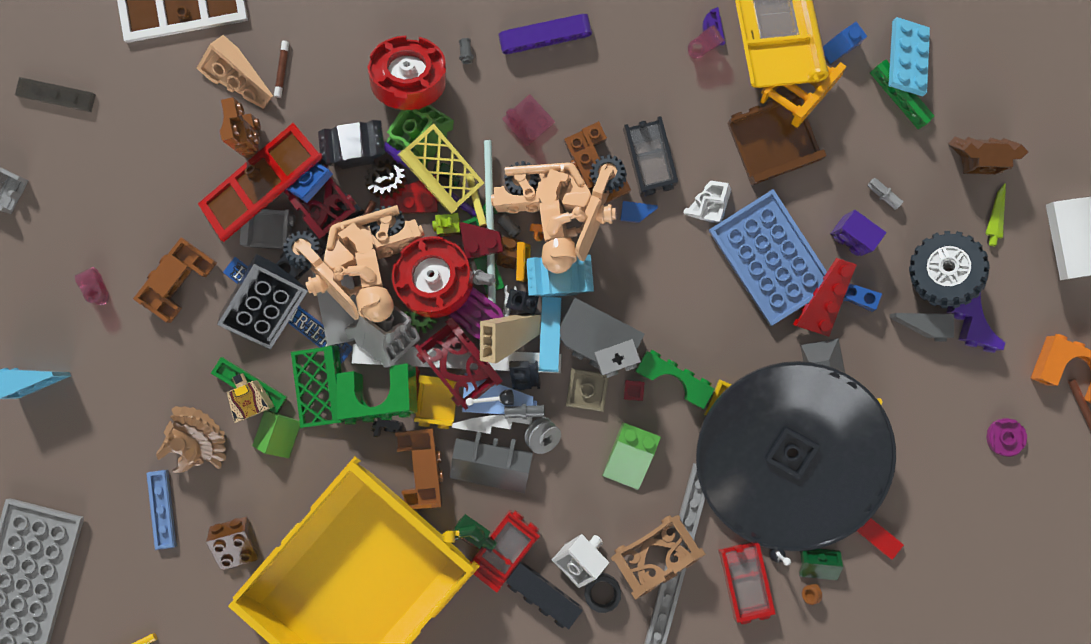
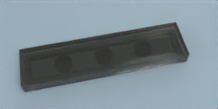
(55, 94)

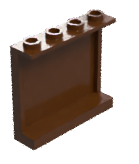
(771, 143)

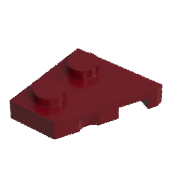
(480, 241)

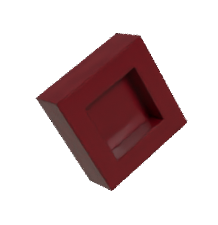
(633, 390)

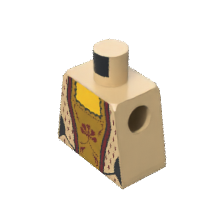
(247, 399)

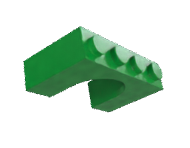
(399, 402)

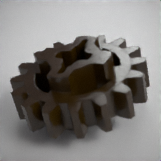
(385, 179)

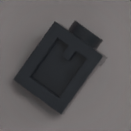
(390, 426)

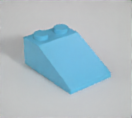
(19, 383)

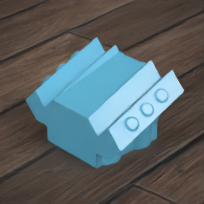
(548, 284)

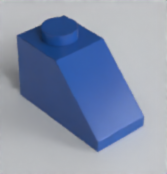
(844, 42)

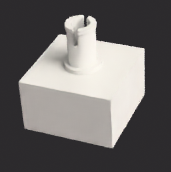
(581, 560)

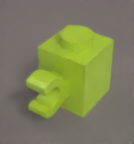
(447, 225)

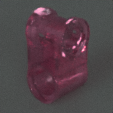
(707, 40)
(91, 284)

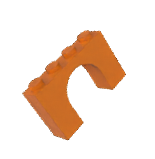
(1054, 357)

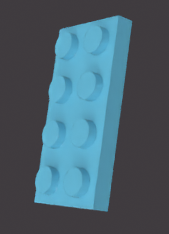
(909, 56)

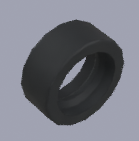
(603, 608)

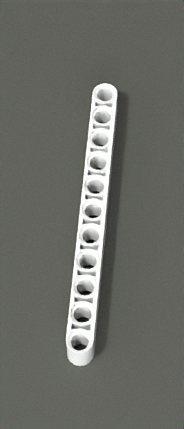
(361, 356)

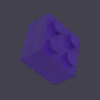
(858, 233)

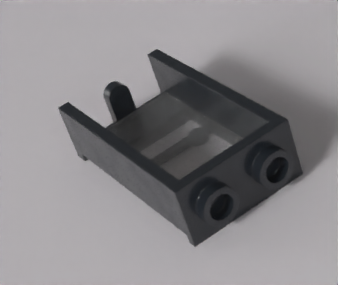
(651, 156)

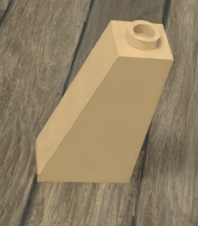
(507, 334)

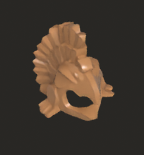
(194, 438)

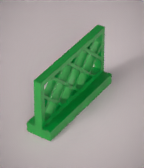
(333, 366)

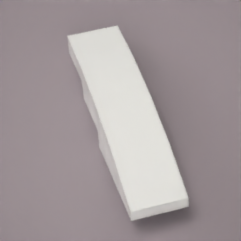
(485, 423)

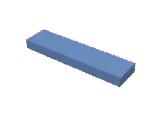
(161, 509)

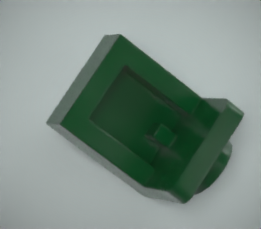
(446, 168)

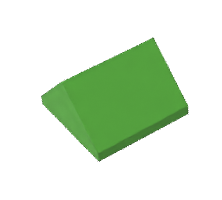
(276, 434)

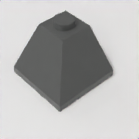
(824, 352)

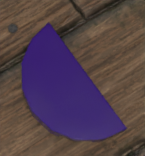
(713, 18)

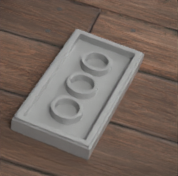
(334, 316)

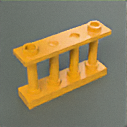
(810, 100)

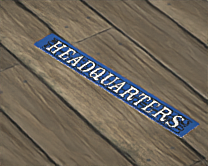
(300, 319)

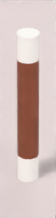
(281, 69)

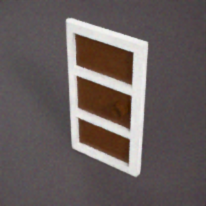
(167, 17)

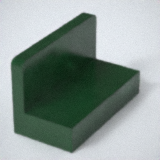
(821, 564)

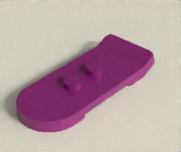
(474, 310)

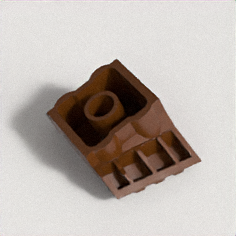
(987, 156)

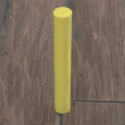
(476, 202)

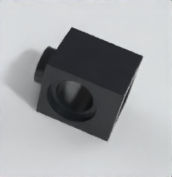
(522, 302)

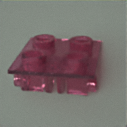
(528, 120)

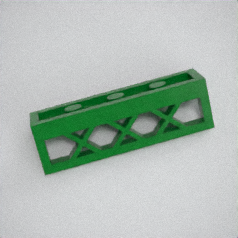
(908, 102)

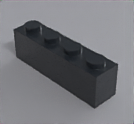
(544, 595)

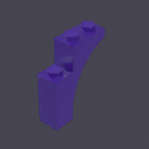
(975, 327)

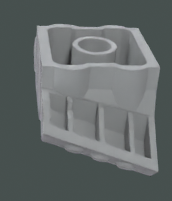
(384, 339)

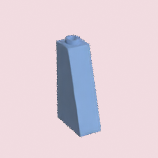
(496, 407)

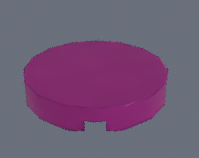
(1006, 437)

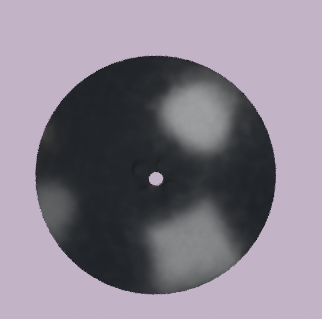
(822, 491)

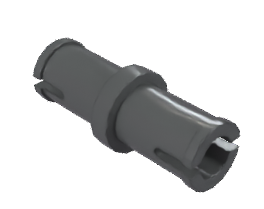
(524, 411)

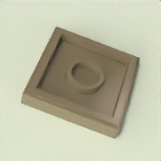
(587, 390)

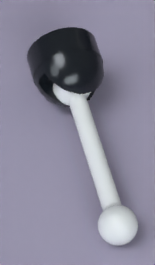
(506, 398)
(779, 556)

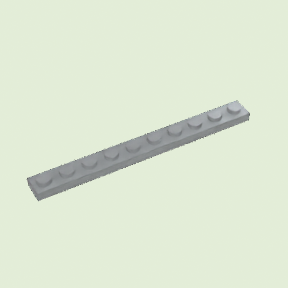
(669, 591)

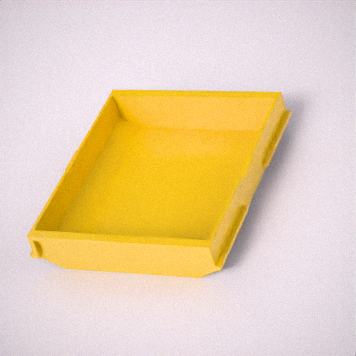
(353, 571)

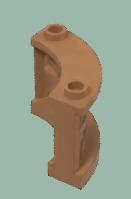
(648, 583)

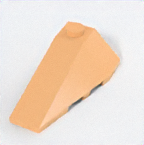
(228, 66)

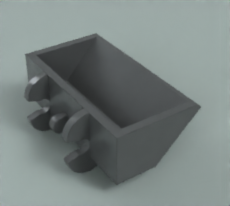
(490, 464)

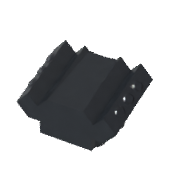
(351, 144)

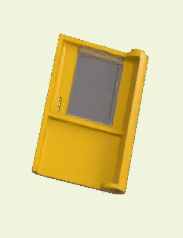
(785, 42)

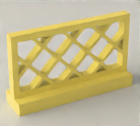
(427, 178)

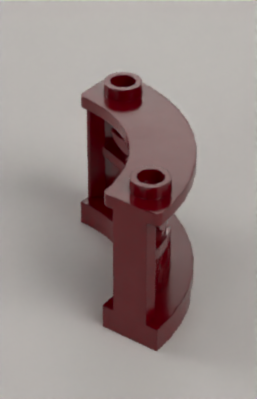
(318, 218)
(484, 370)

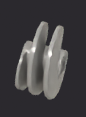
(542, 435)

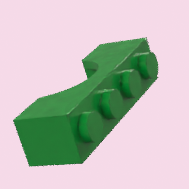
(696, 391)

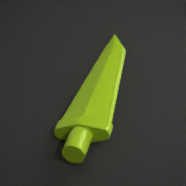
(996, 221)

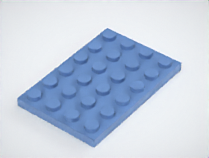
(770, 257)

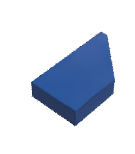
(635, 211)

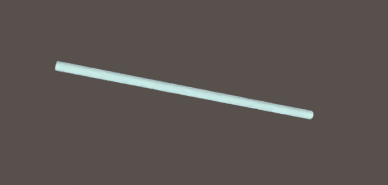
(489, 212)

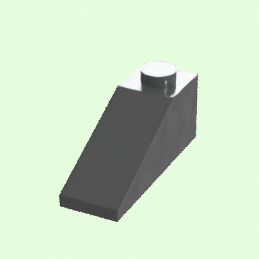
(929, 325)

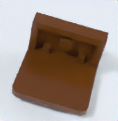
(231, 543)

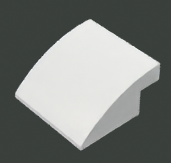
(1071, 236)

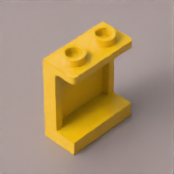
(435, 403)

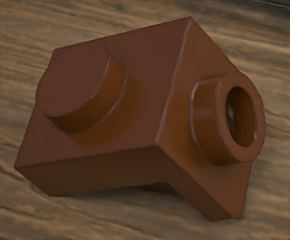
(509, 257)

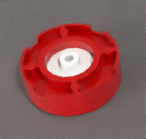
(407, 73)
(433, 277)

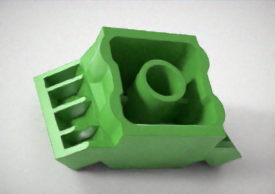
(412, 123)

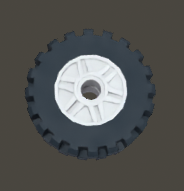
(949, 251)

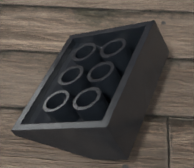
(262, 302)

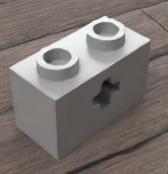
(625, 349)

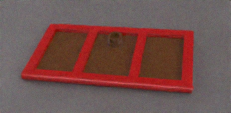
(259, 181)

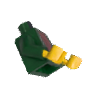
(471, 533)

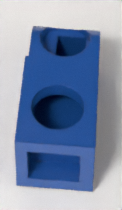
(862, 297)

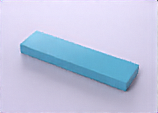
(550, 334)

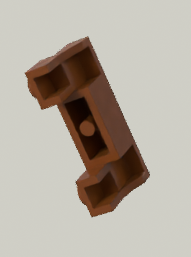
(239, 130)
(584, 155)
(169, 276)
(425, 466)

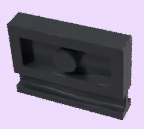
(524, 375)

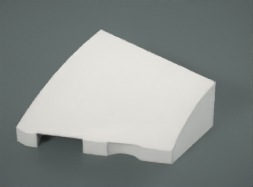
(711, 203)

